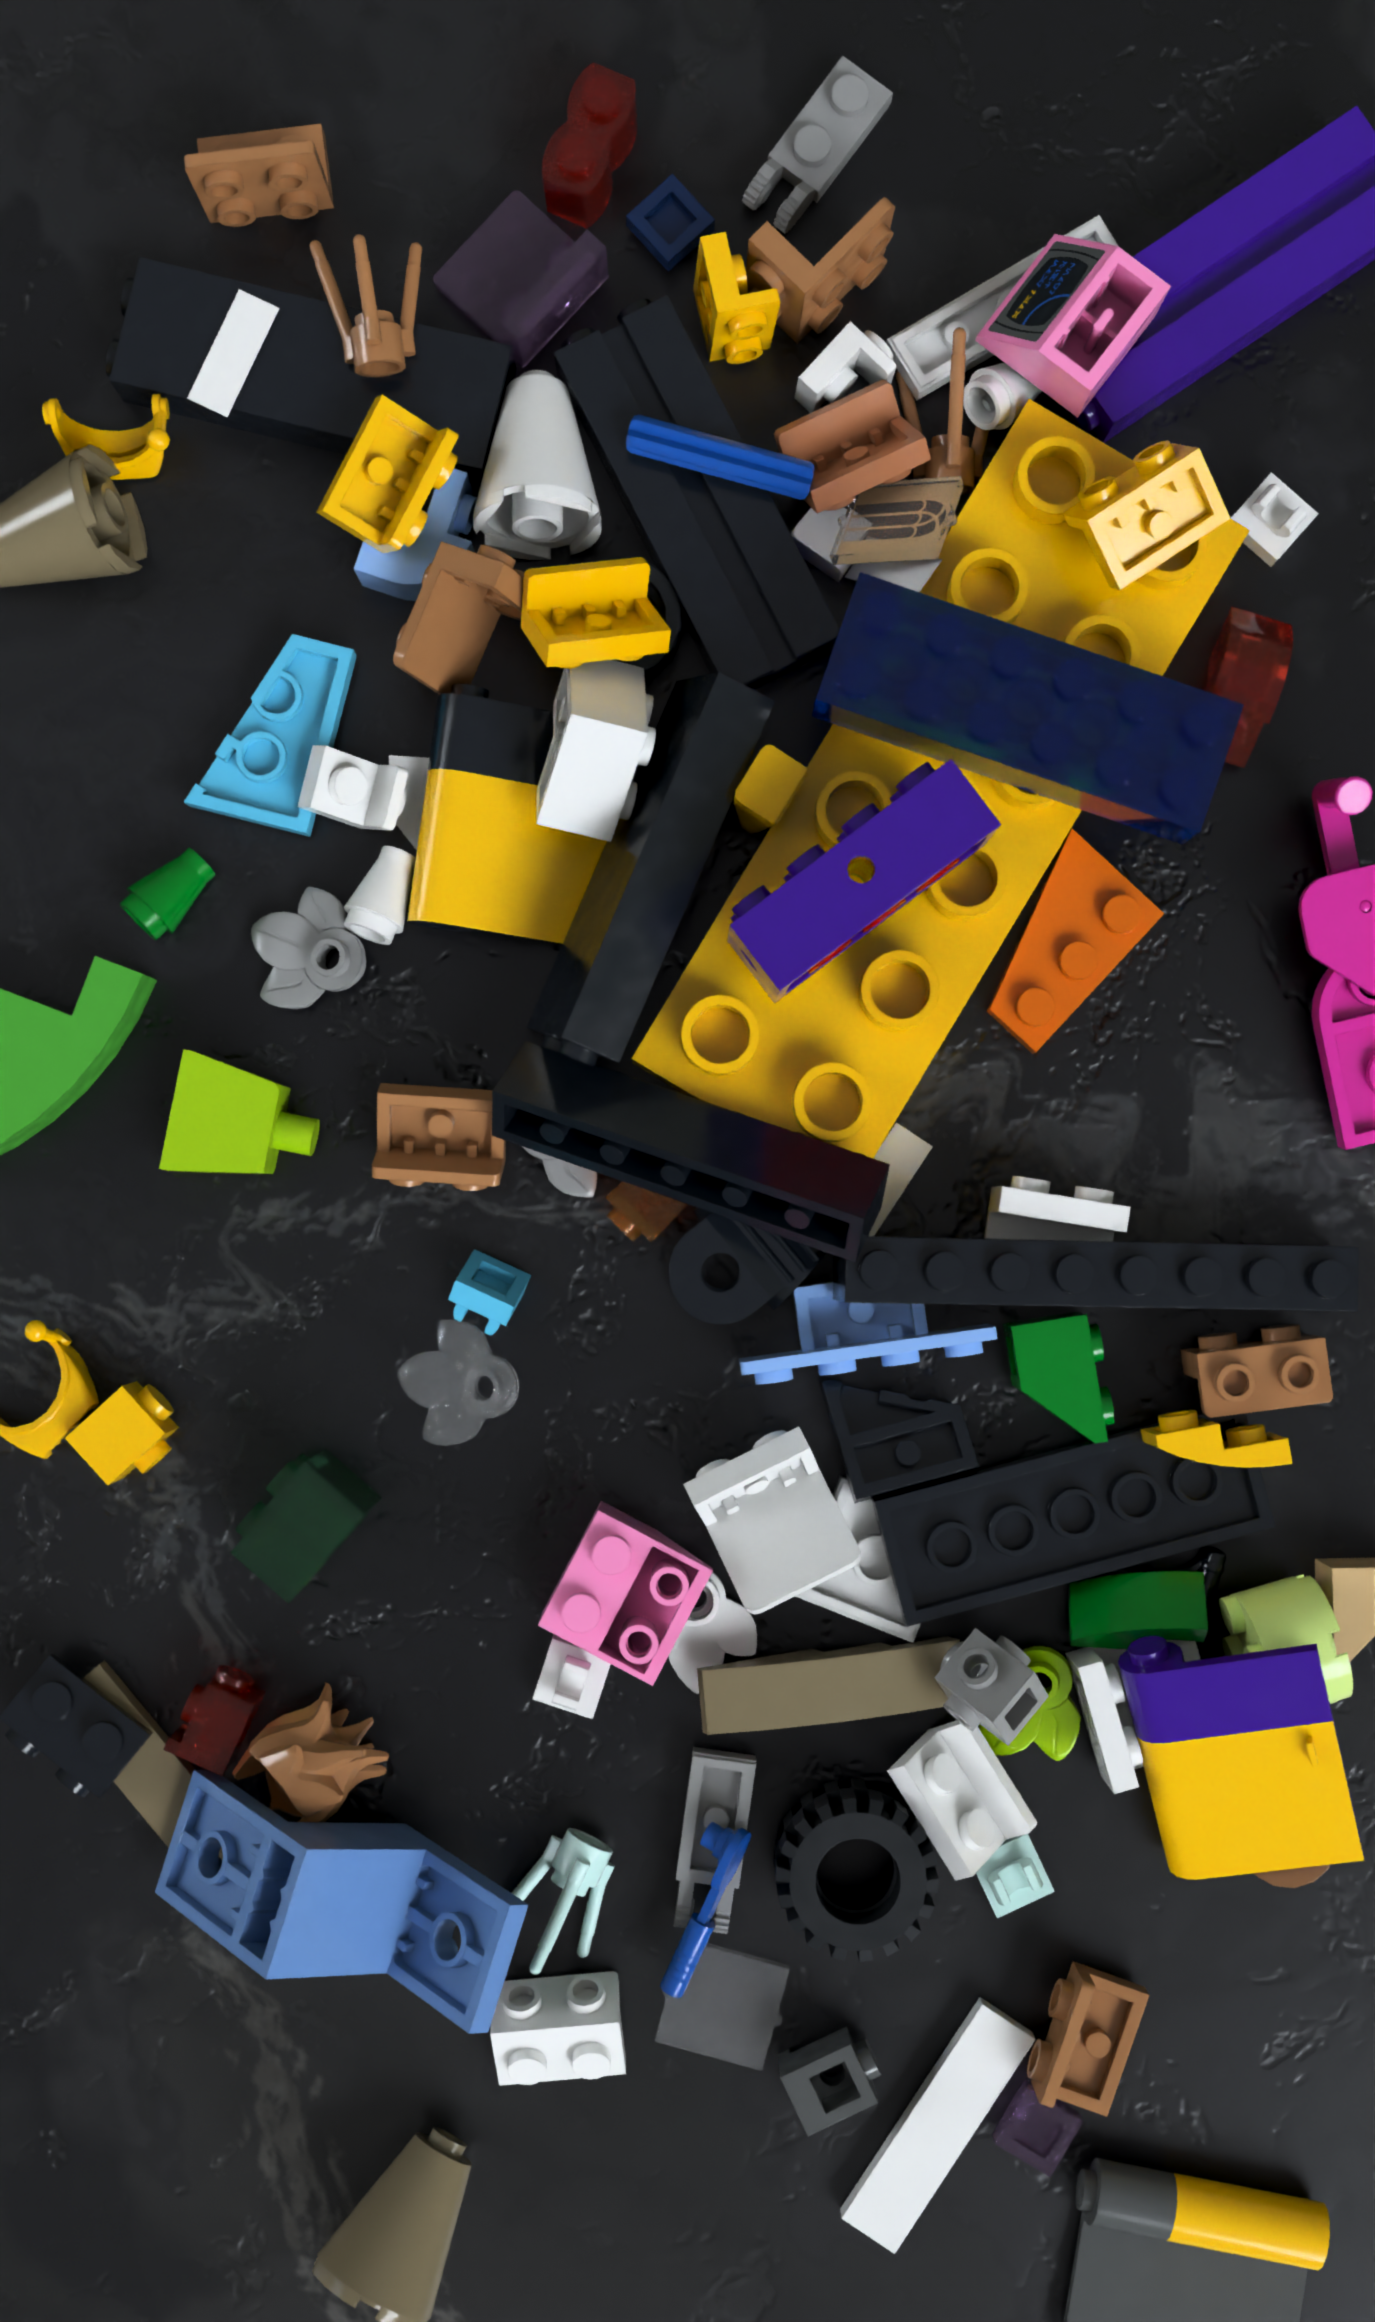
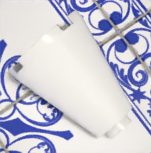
(537, 474)

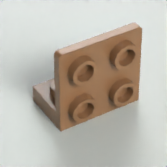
(262, 174)

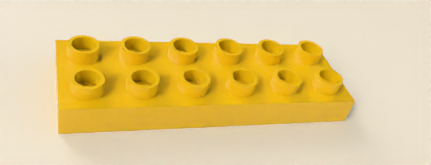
(865, 1027)

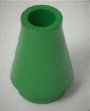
(166, 895)

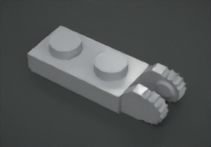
(820, 141)
(718, 1793)

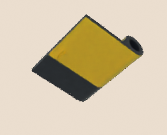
(479, 841)

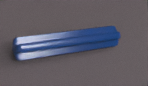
(720, 457)

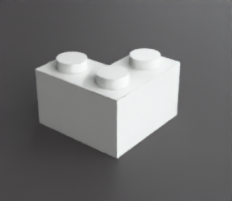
(595, 749)

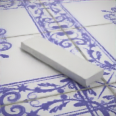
(925, 347)
(937, 2125)

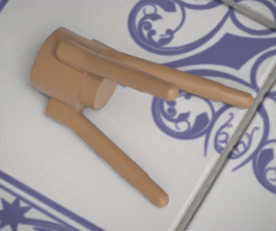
(375, 342)
(949, 451)

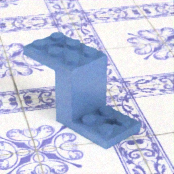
(340, 1900)

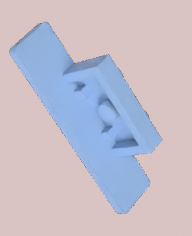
(840, 1332)

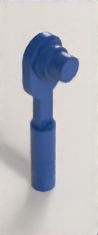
(729, 1849)

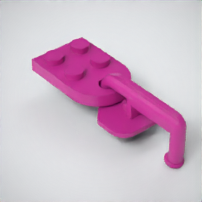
(1340, 934)

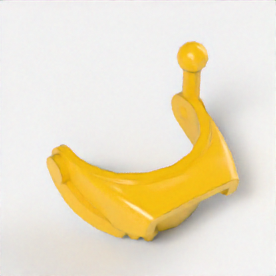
(135, 452)
(73, 1400)

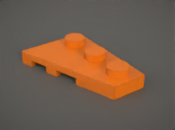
(1072, 941)

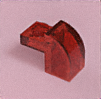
(1250, 669)

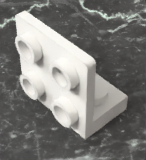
(1108, 1713)

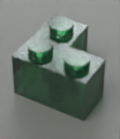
(305, 1522)

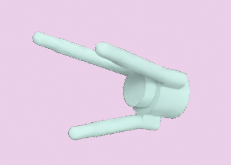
(578, 1864)

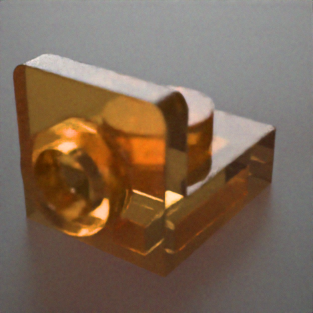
(641, 1211)

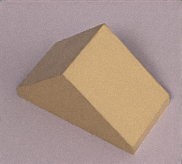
(1351, 1594)

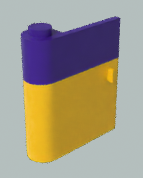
(1240, 1759)

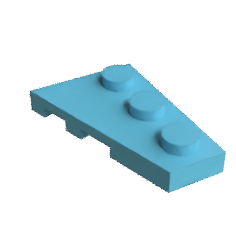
(268, 753)

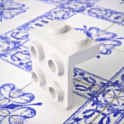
(773, 1520)

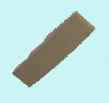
(822, 1686)

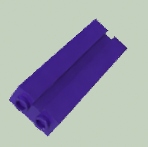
(1247, 267)

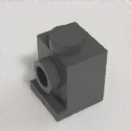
(825, 2099)

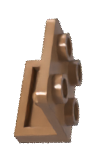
(813, 293)
(457, 615)

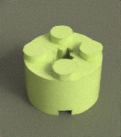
(1285, 1616)

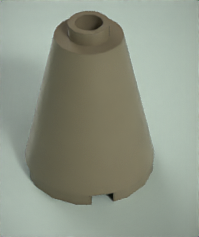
(70, 524)
(400, 2232)

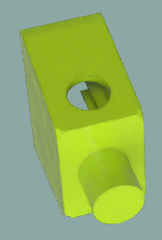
(231, 1121)

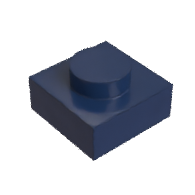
(670, 222)

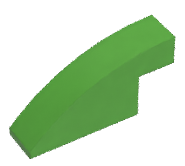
(58, 1055)

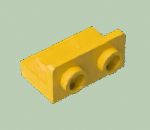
(732, 322)
(1148, 511)

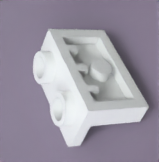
(961, 1796)

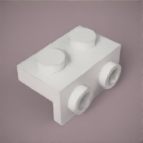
(1032, 1213)
(558, 2029)

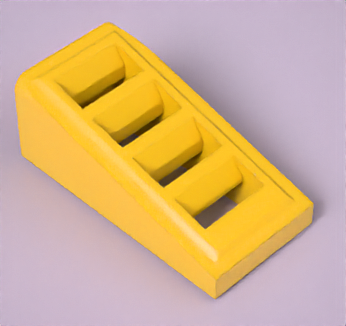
(768, 789)

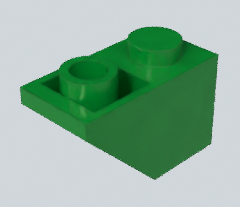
(1056, 1368)

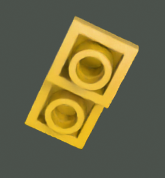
(1202, 1442)

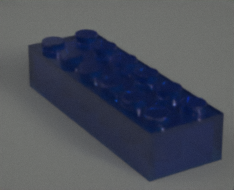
(1026, 709)

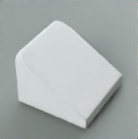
(816, 537)

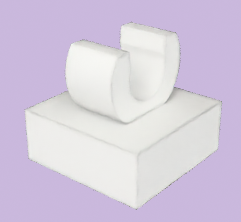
(1274, 519)
(571, 1678)

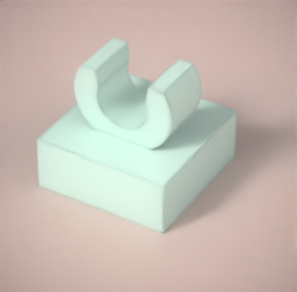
(1014, 1876)

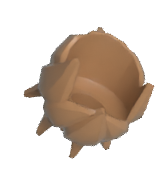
(312, 1759)

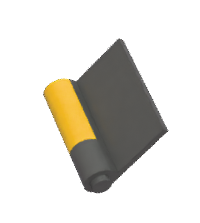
(1189, 2249)

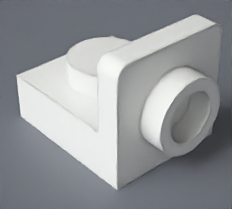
(833, 370)
(353, 789)

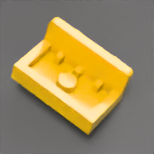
(389, 477)
(592, 613)

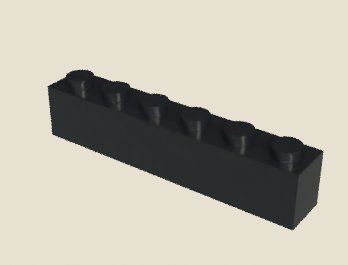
(690, 1150)

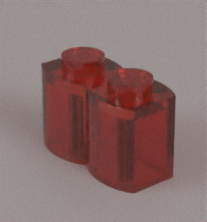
(590, 145)

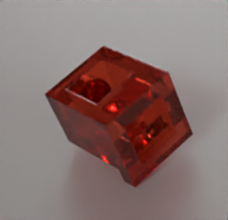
(216, 1720)

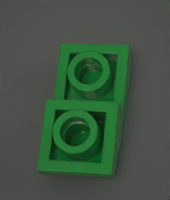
(1135, 1605)

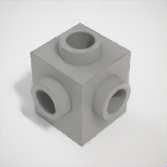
(990, 1685)

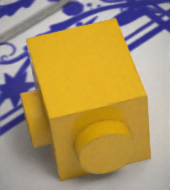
(125, 1432)

